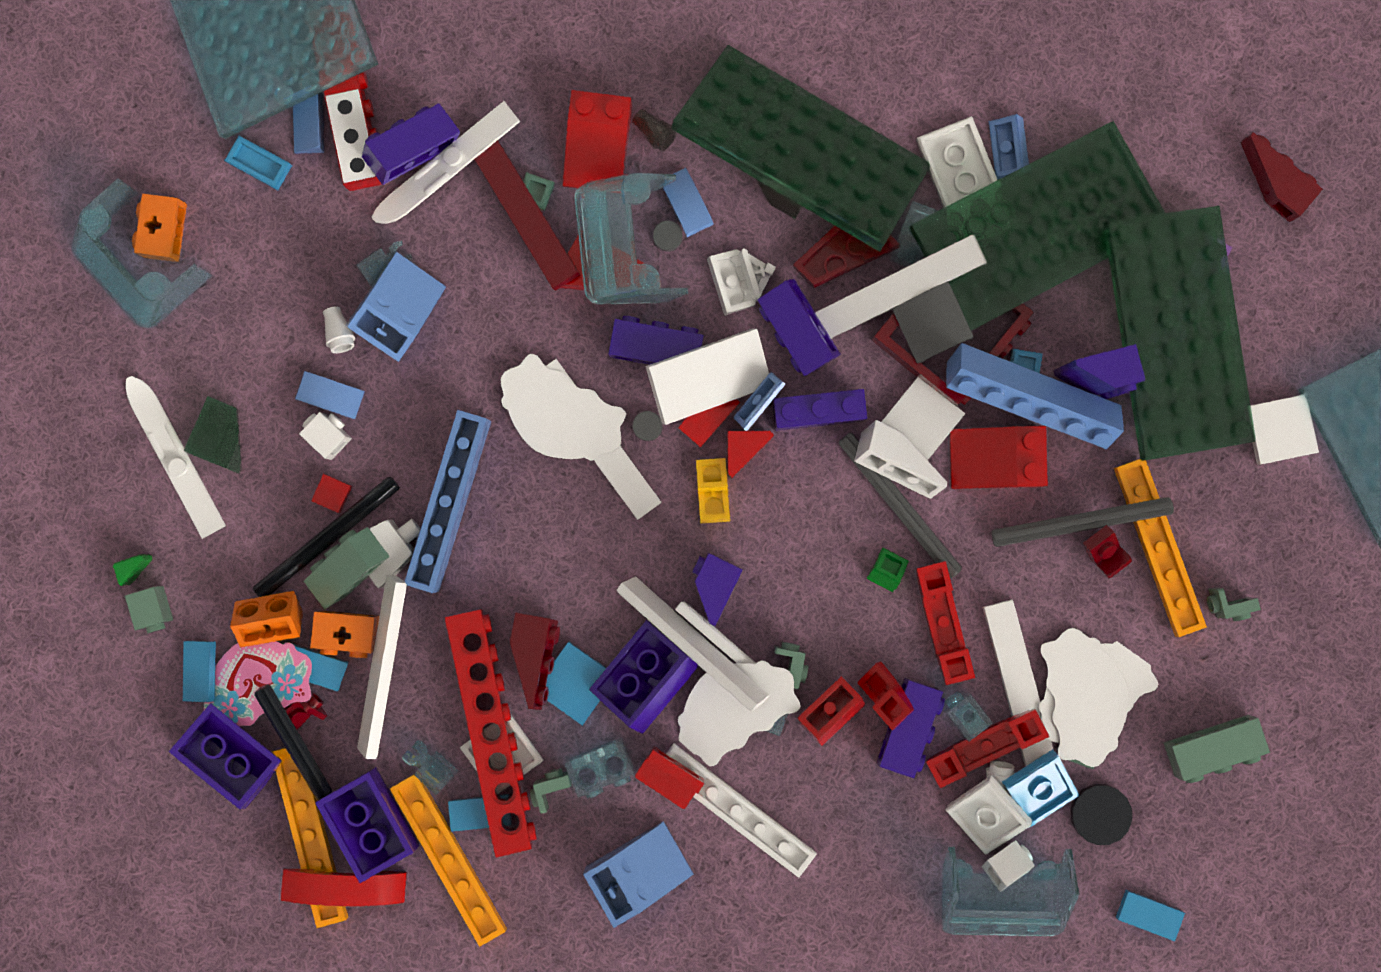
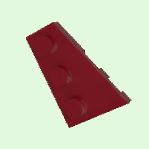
(836, 255)

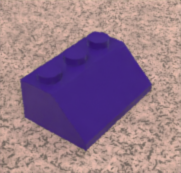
(1105, 373)
(715, 584)
(643, 677)
(226, 757)
(367, 825)

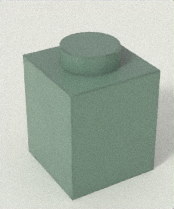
(149, 609)

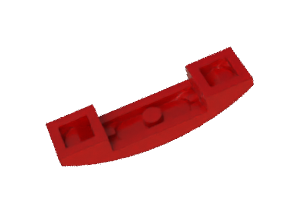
(944, 623)
(990, 744)
(342, 889)

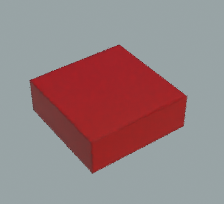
(331, 493)

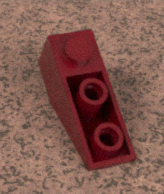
(1281, 183)
(532, 649)

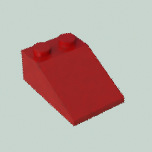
(596, 137)
(998, 457)

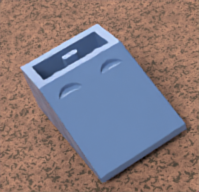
(396, 307)
(637, 874)

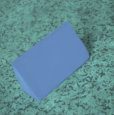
(309, 125)
(1008, 145)
(759, 401)

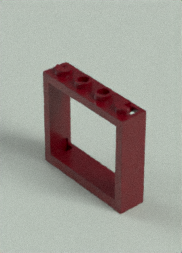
(1000, 350)

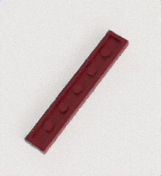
(527, 216)

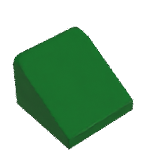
(129, 569)
(888, 570)

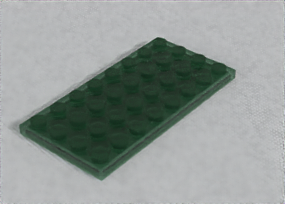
(801, 147)
(1040, 222)
(1183, 318)

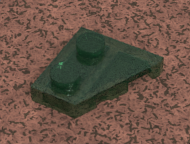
(217, 435)

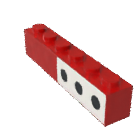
(350, 127)

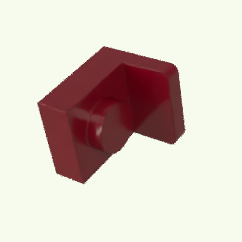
(1106, 552)
(301, 711)

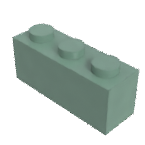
(345, 567)
(1217, 748)

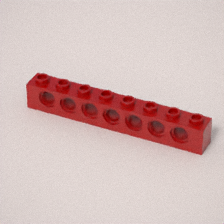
(504, 839)

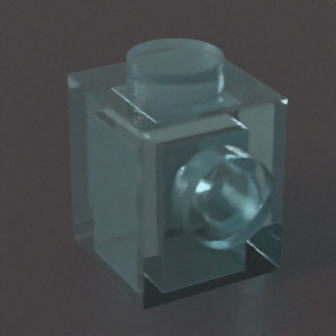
(966, 715)

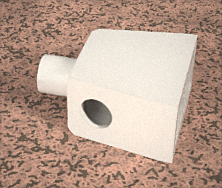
(397, 545)

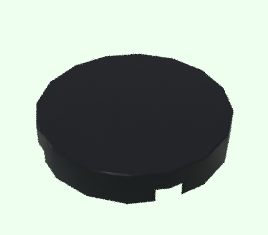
(1101, 814)

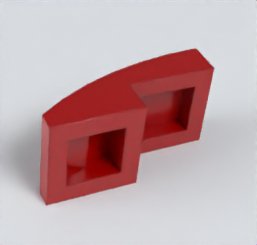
(703, 424)
(887, 694)

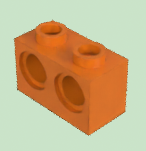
(267, 619)

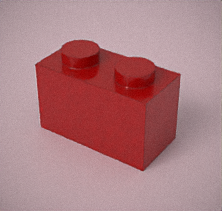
(831, 711)

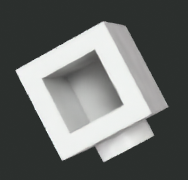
(325, 434)
(1008, 865)

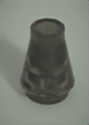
(654, 130)

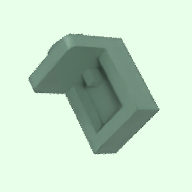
(1236, 609)
(796, 663)
(553, 781)

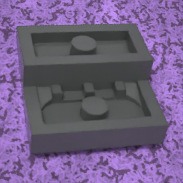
(932, 322)

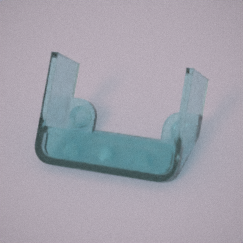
(609, 241)
(142, 300)
(1028, 907)

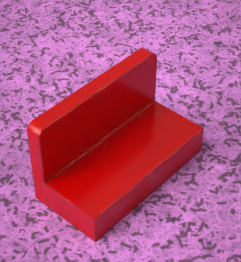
(669, 778)

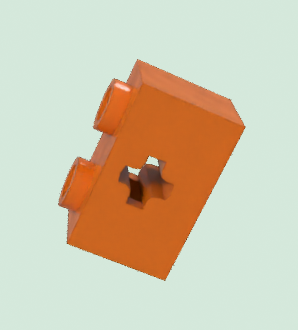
(164, 242)
(330, 623)

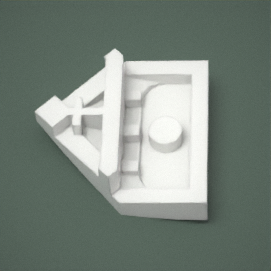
(738, 279)

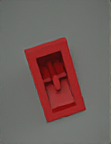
(743, 447)

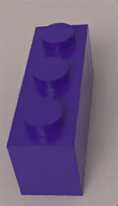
(409, 143)
(798, 327)
(650, 342)
(819, 409)
(905, 744)

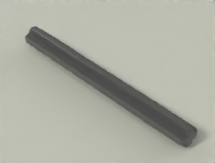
(903, 510)
(1082, 521)

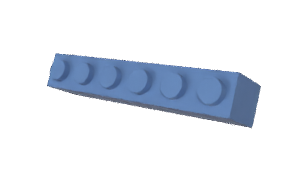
(1034, 396)
(447, 502)

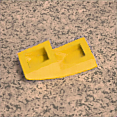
(713, 490)

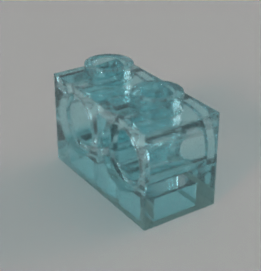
(596, 760)

